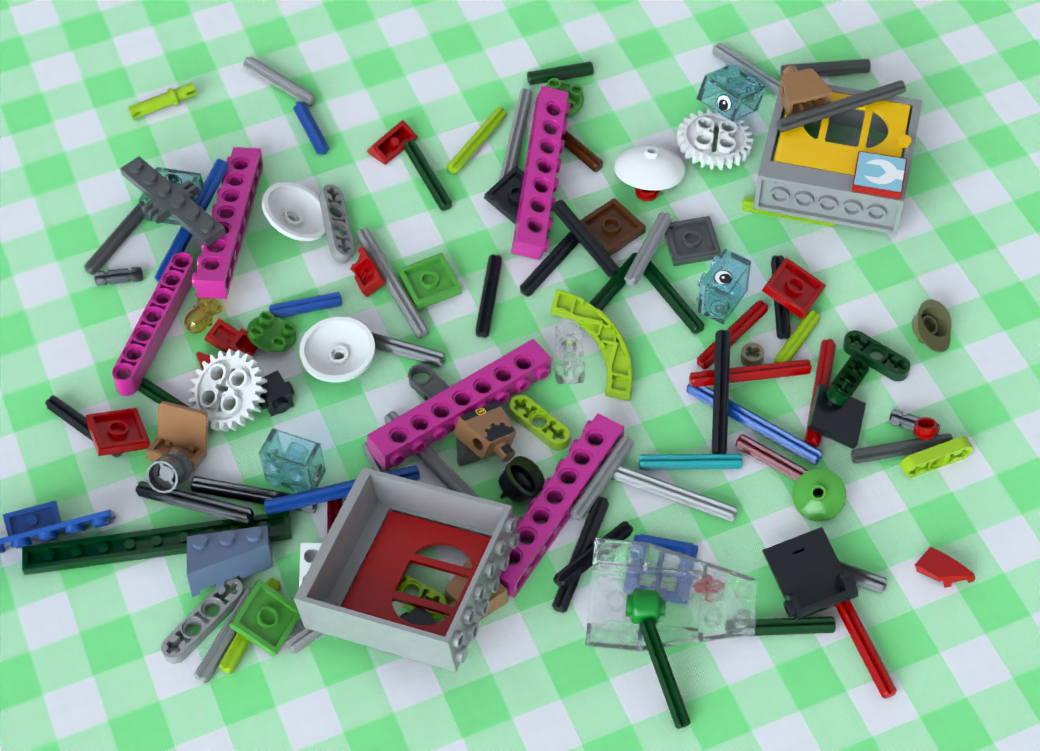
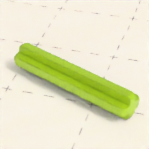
(798, 337)

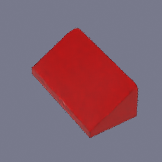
(392, 143)

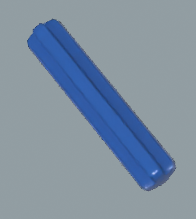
(311, 128)
(306, 305)

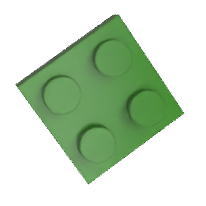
(429, 281)
(265, 618)

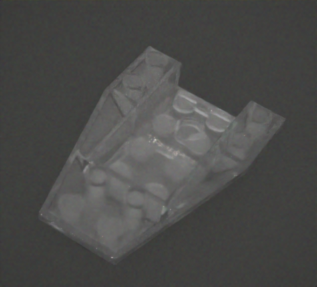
(700, 597)

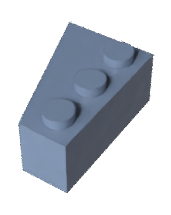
(226, 555)

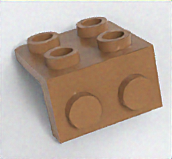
(181, 430)

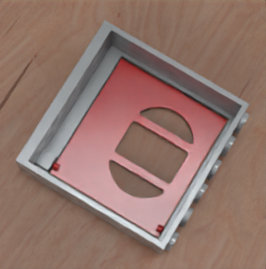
(374, 543)

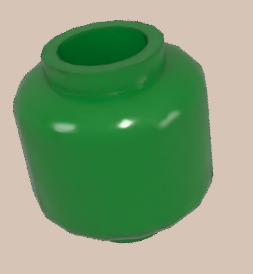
(644, 605)

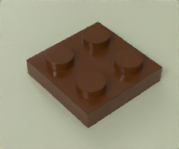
(613, 226)

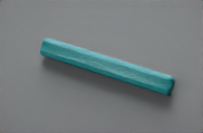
(689, 461)

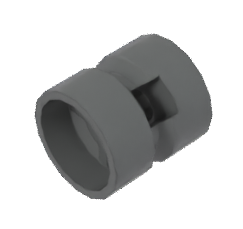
(169, 471)

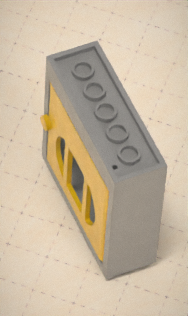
(817, 176)

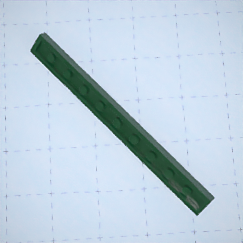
(138, 544)

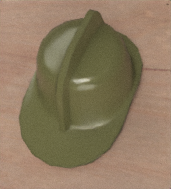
(933, 325)

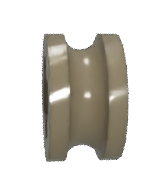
(752, 348)

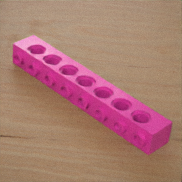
(542, 155)
(232, 211)
(490, 384)
(599, 431)

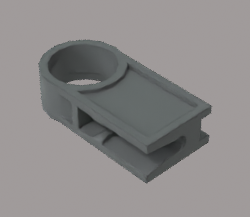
(429, 388)

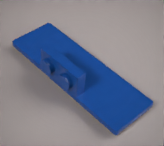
(45, 523)

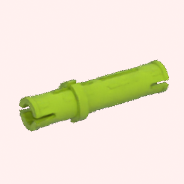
(163, 100)

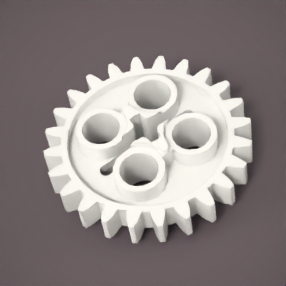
(696, 139)
(228, 389)

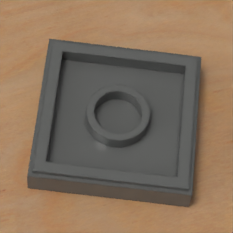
(692, 241)

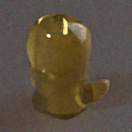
(202, 314)

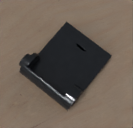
(809, 574)

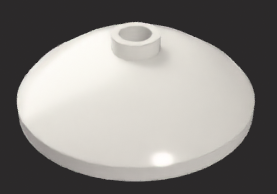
(649, 167)
(294, 211)
(336, 339)

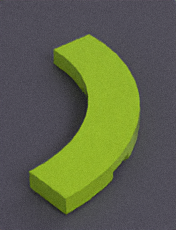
(606, 337)

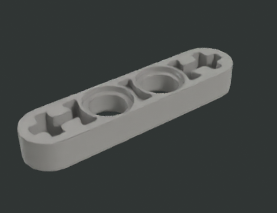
(331, 222)
(199, 617)

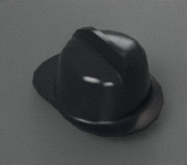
(521, 479)

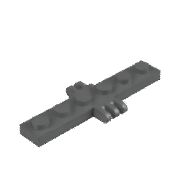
(172, 201)

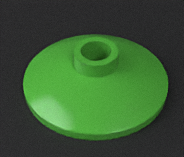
(819, 508)

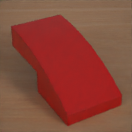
(226, 337)

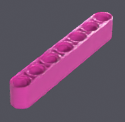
(153, 324)

